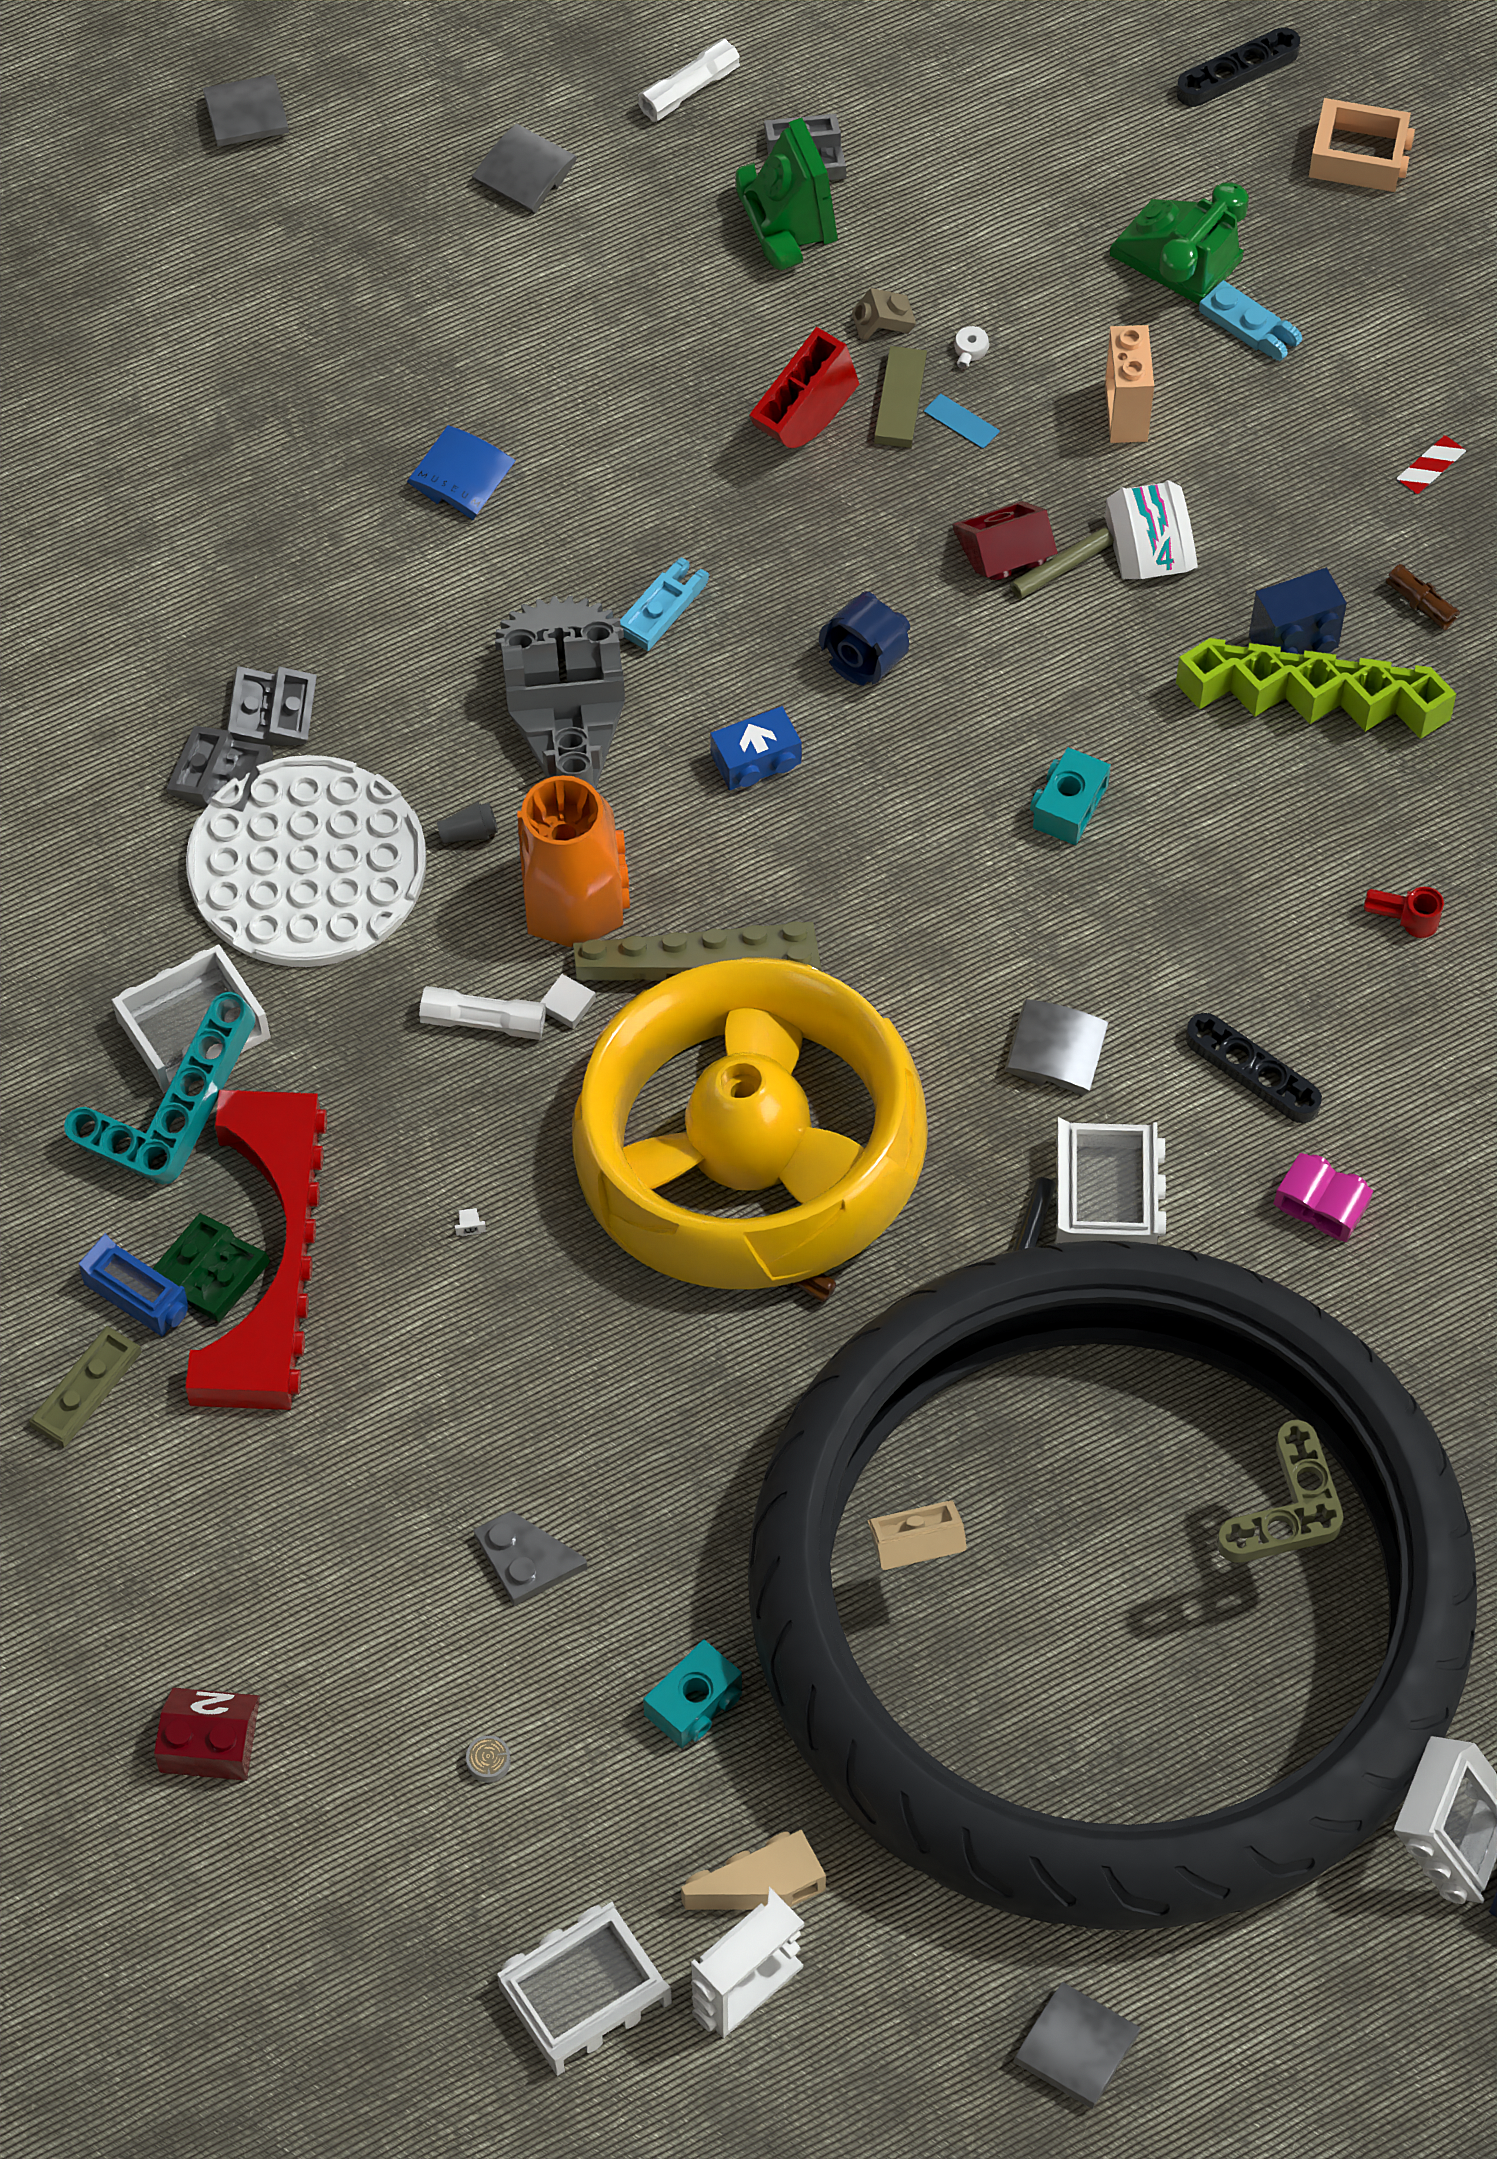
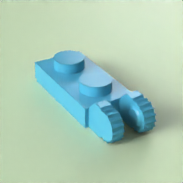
(1249, 321)
(662, 604)

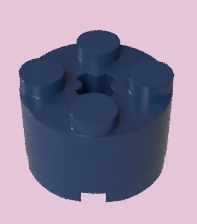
(865, 639)

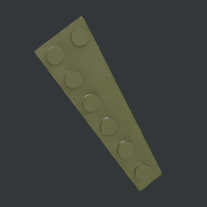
(677, 952)

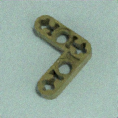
(1306, 1504)

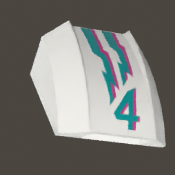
(1151, 531)

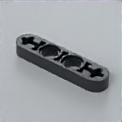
(1235, 63)
(1249, 1071)

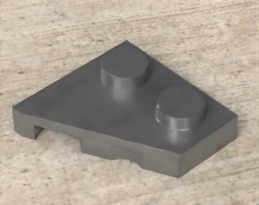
(526, 1556)

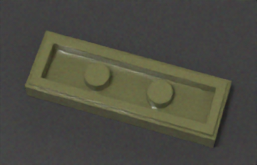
(900, 397)
(85, 1386)

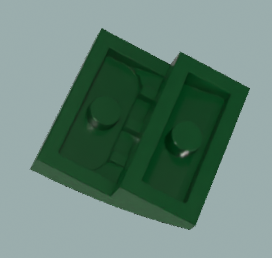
(212, 1266)

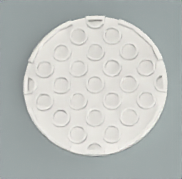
(310, 866)

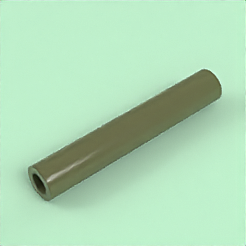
(1062, 563)

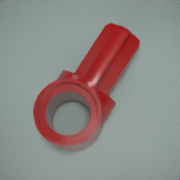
(1407, 909)

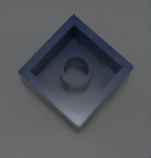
(1299, 614)

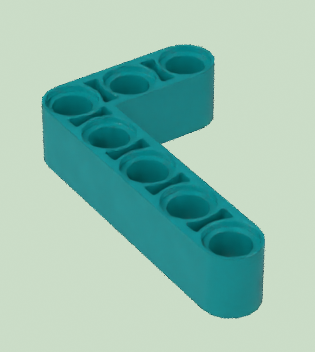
(176, 1102)

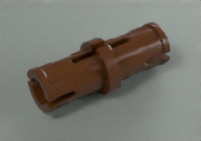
(1422, 596)

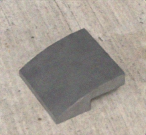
(246, 110)
(825, 135)
(524, 167)
(271, 706)
(213, 760)
(1056, 1046)
(1077, 2045)

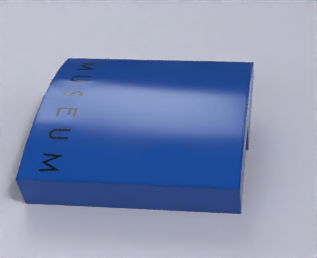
(461, 471)

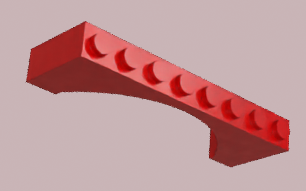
(258, 1357)

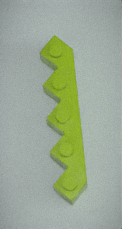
(1316, 684)

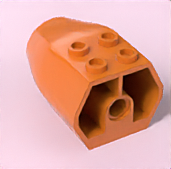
(571, 862)

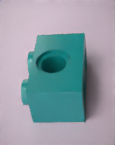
(1069, 815)
(700, 1671)

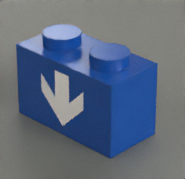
(756, 748)

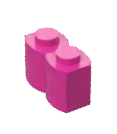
(1323, 1196)

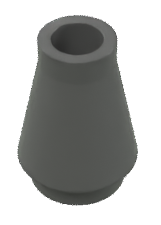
(469, 824)

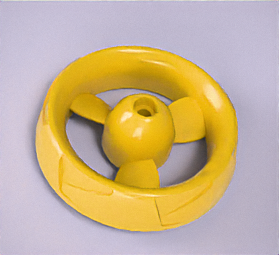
(749, 1125)

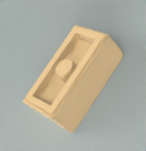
(917, 1535)

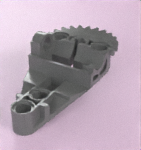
(564, 723)

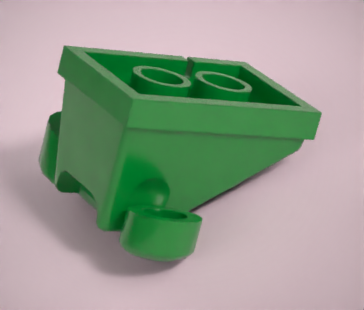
(791, 195)
(1186, 242)

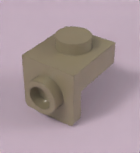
(884, 311)

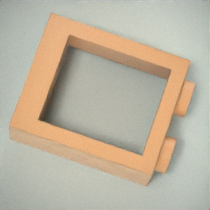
(1358, 168)
(1129, 383)

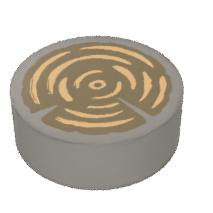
(488, 1759)

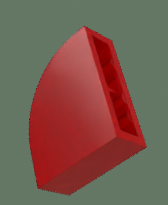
(807, 391)

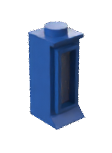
(133, 1286)

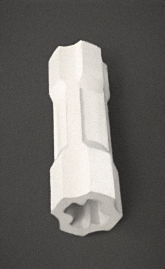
(668, 93)
(452, 1008)

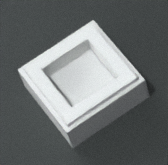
(568, 1001)

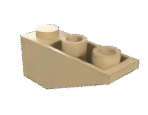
(744, 1883)

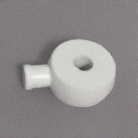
(970, 345)

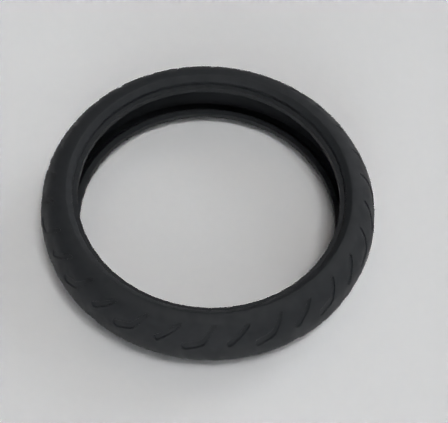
(1065, 1866)

